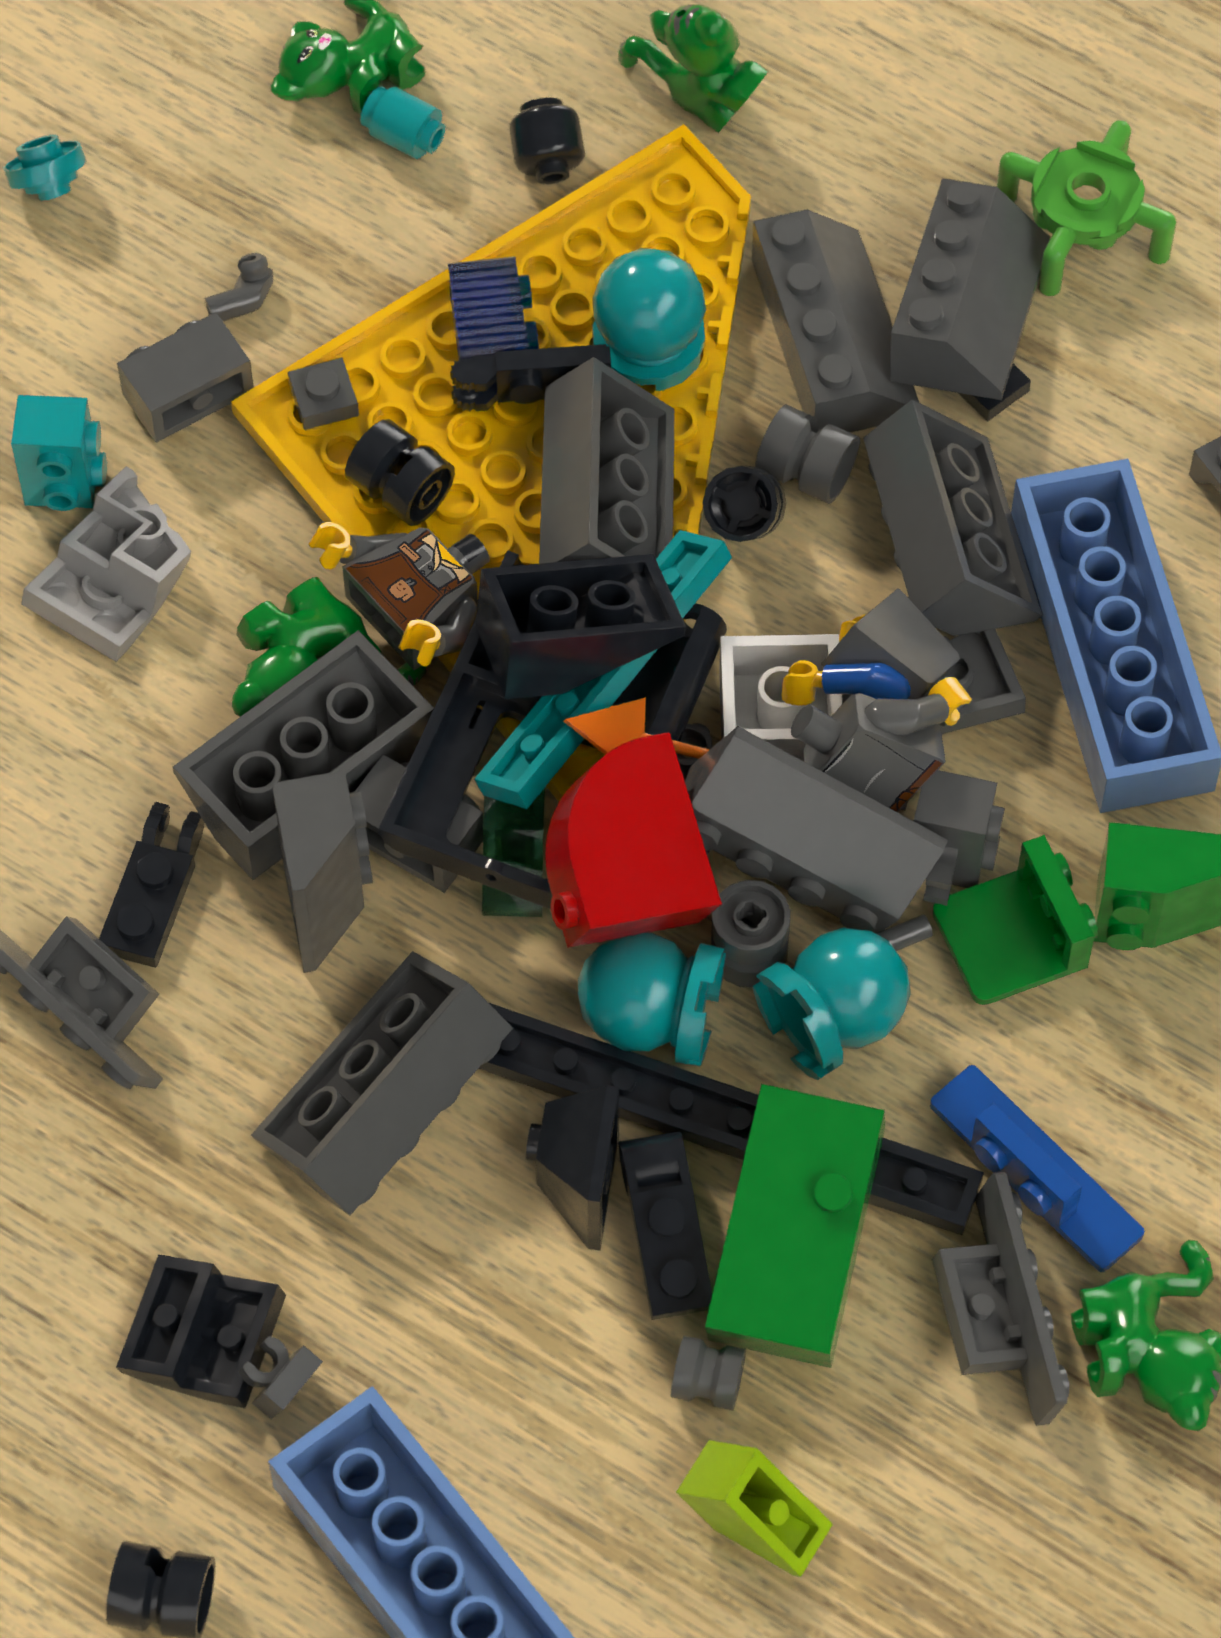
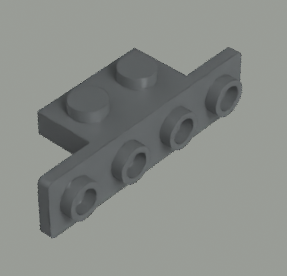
(90, 993)
(997, 1305)

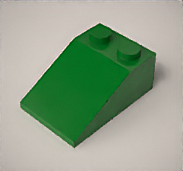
(1157, 886)

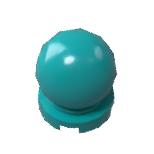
(650, 317)
(649, 993)
(839, 994)

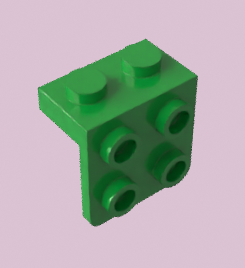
(1018, 927)

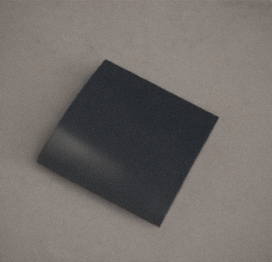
(200, 1330)

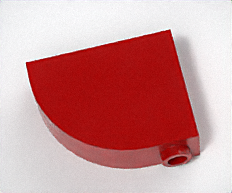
(628, 848)

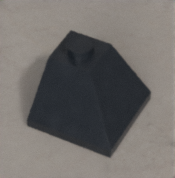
(577, 1158)

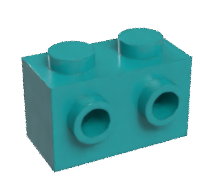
(57, 452)

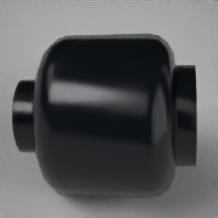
(547, 140)

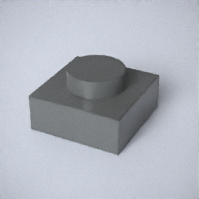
(323, 393)

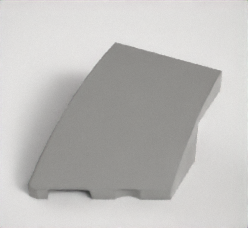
(111, 570)

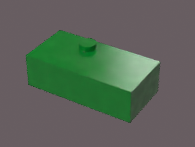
(795, 1225)

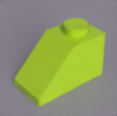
(754, 1505)

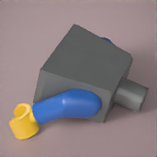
(878, 654)

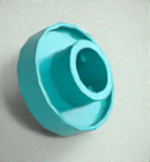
(45, 166)

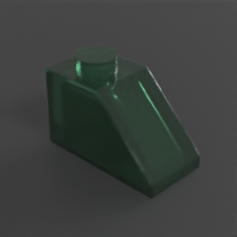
(516, 839)

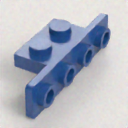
(1037, 1168)

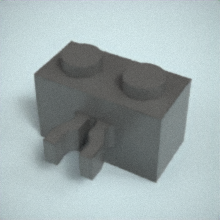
(966, 816)

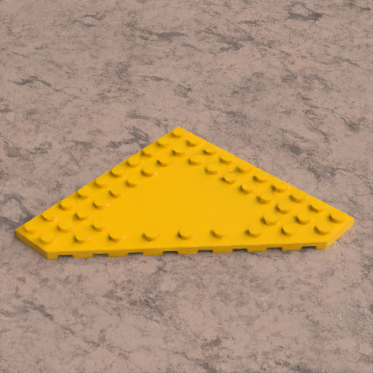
(403, 355)

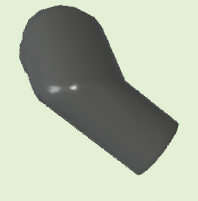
(248, 291)

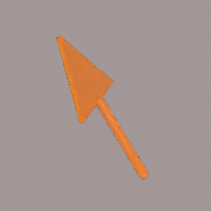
(621, 724)

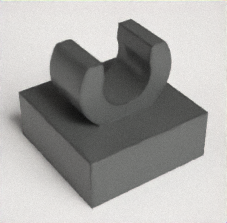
(284, 1379)

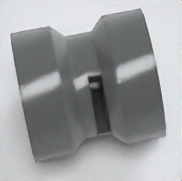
(708, 1373)

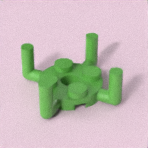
(1081, 220)

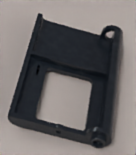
(460, 733)

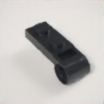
(666, 1224)

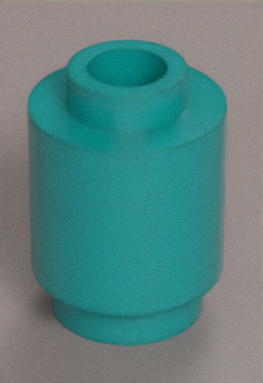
(403, 121)

